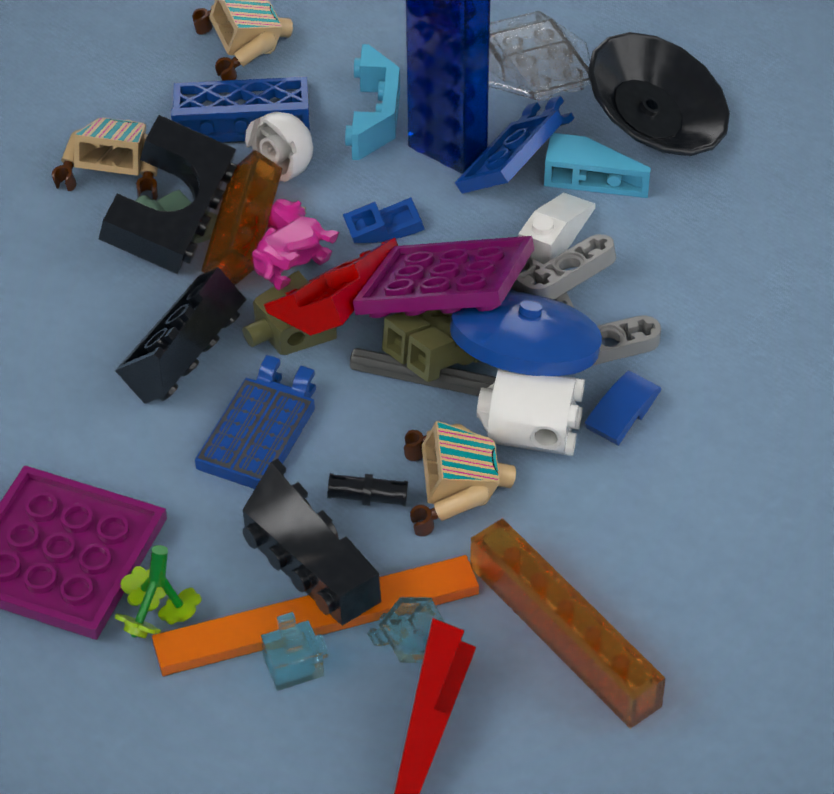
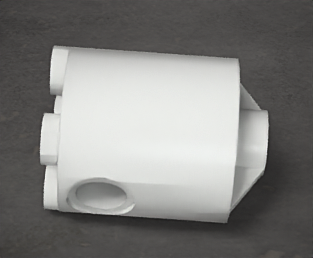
(532, 411)

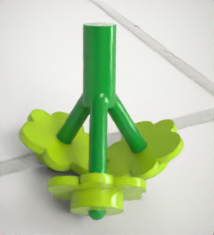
(148, 589)

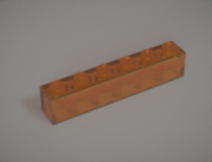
(567, 623)

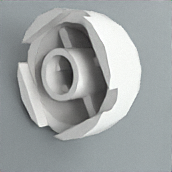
(282, 140)

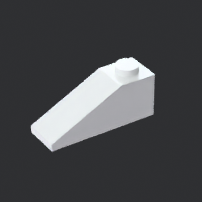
(556, 225)

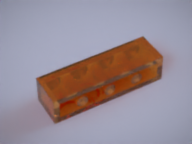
(243, 217)

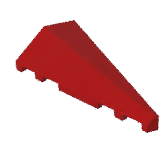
(329, 297)
(439, 683)

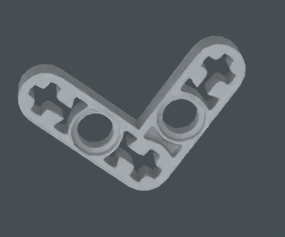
(552, 280)
(632, 328)

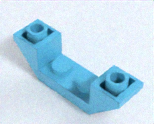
(376, 128)

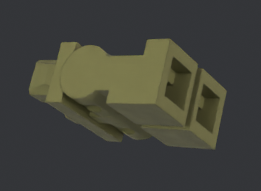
(423, 343)

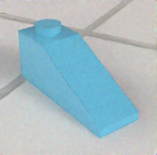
(589, 166)

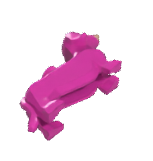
(290, 242)

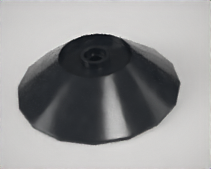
(658, 94)

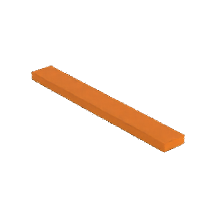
(242, 632)

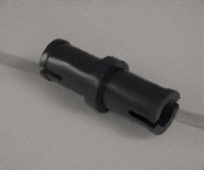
(367, 489)

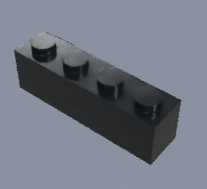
(181, 336)
(308, 547)

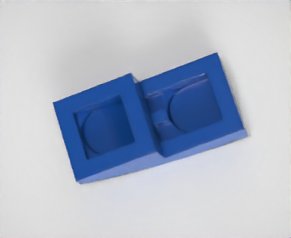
(375, 225)
(621, 406)

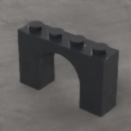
(169, 236)

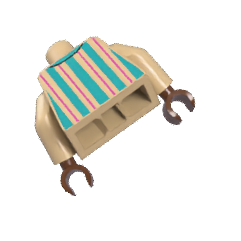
(244, 29)
(108, 147)
(458, 472)

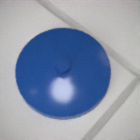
(529, 336)

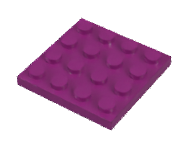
(444, 277)
(70, 549)

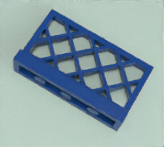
(228, 120)

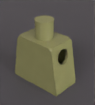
(281, 335)

